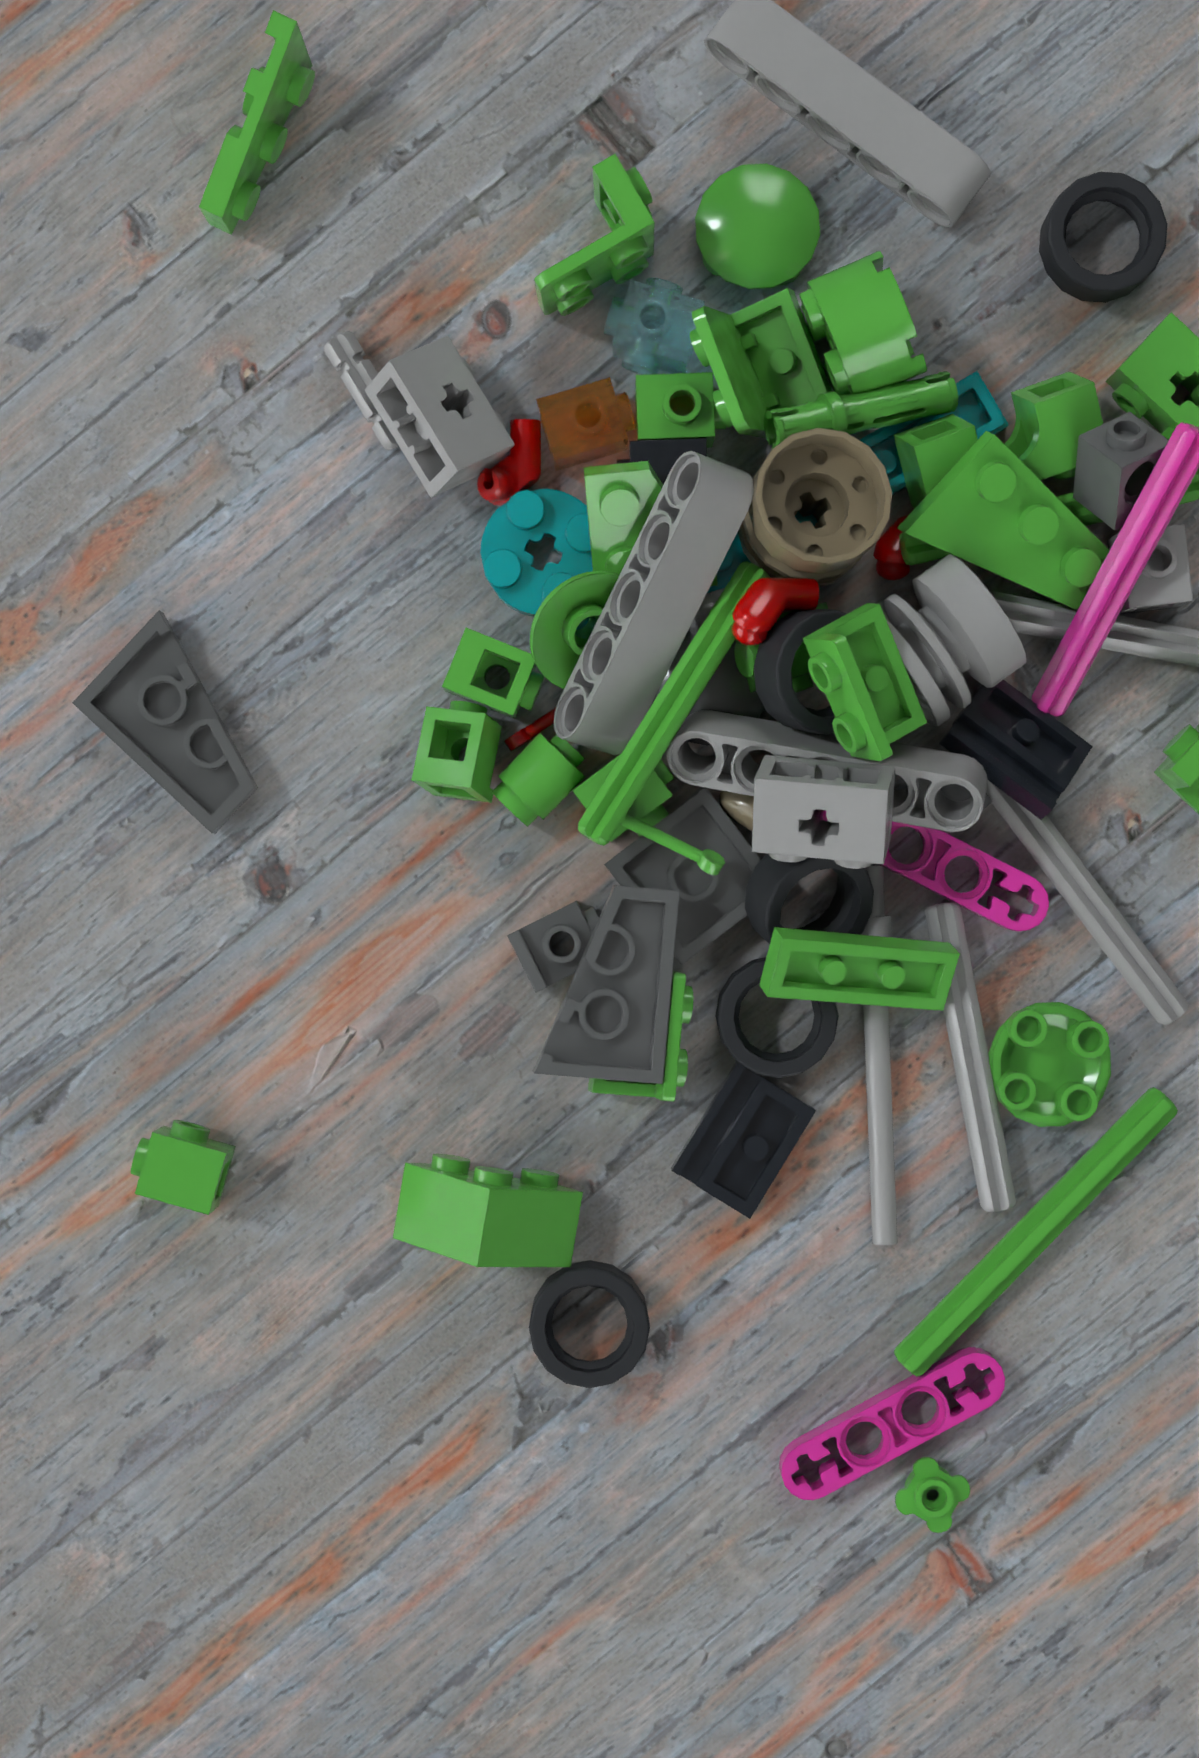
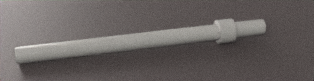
(880, 1089)

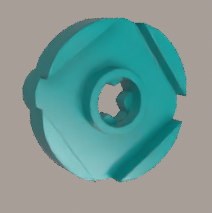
(528, 519)

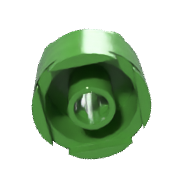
(864, 326)

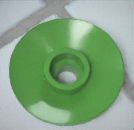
(553, 632)

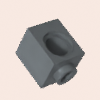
(1115, 466)

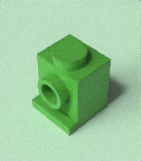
(473, 661)
(439, 746)

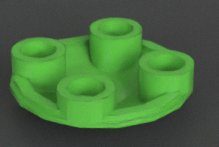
(757, 226)
(1050, 1064)

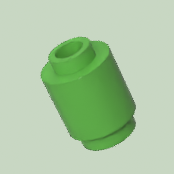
(539, 778)

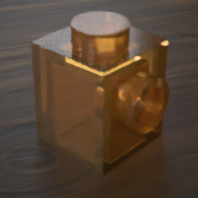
(585, 423)

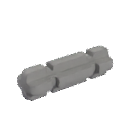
(347, 356)

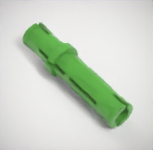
(865, 410)

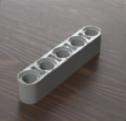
(848, 108)
(653, 602)
(734, 769)

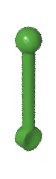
(707, 860)

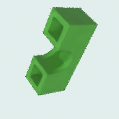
(1044, 434)

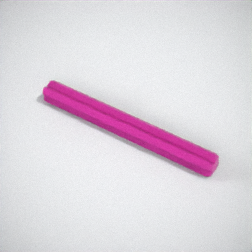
(1120, 571)

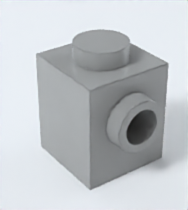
(1166, 577)

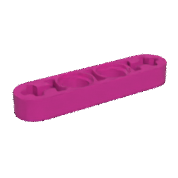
(930, 869)
(896, 1433)

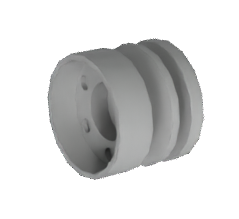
(952, 634)

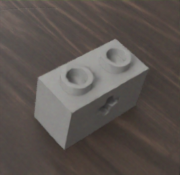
(439, 416)
(855, 803)

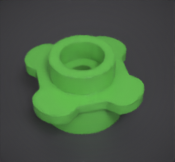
(928, 1476)

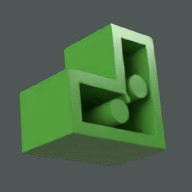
(487, 1214)

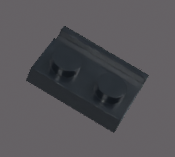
(1018, 746)
(743, 1139)

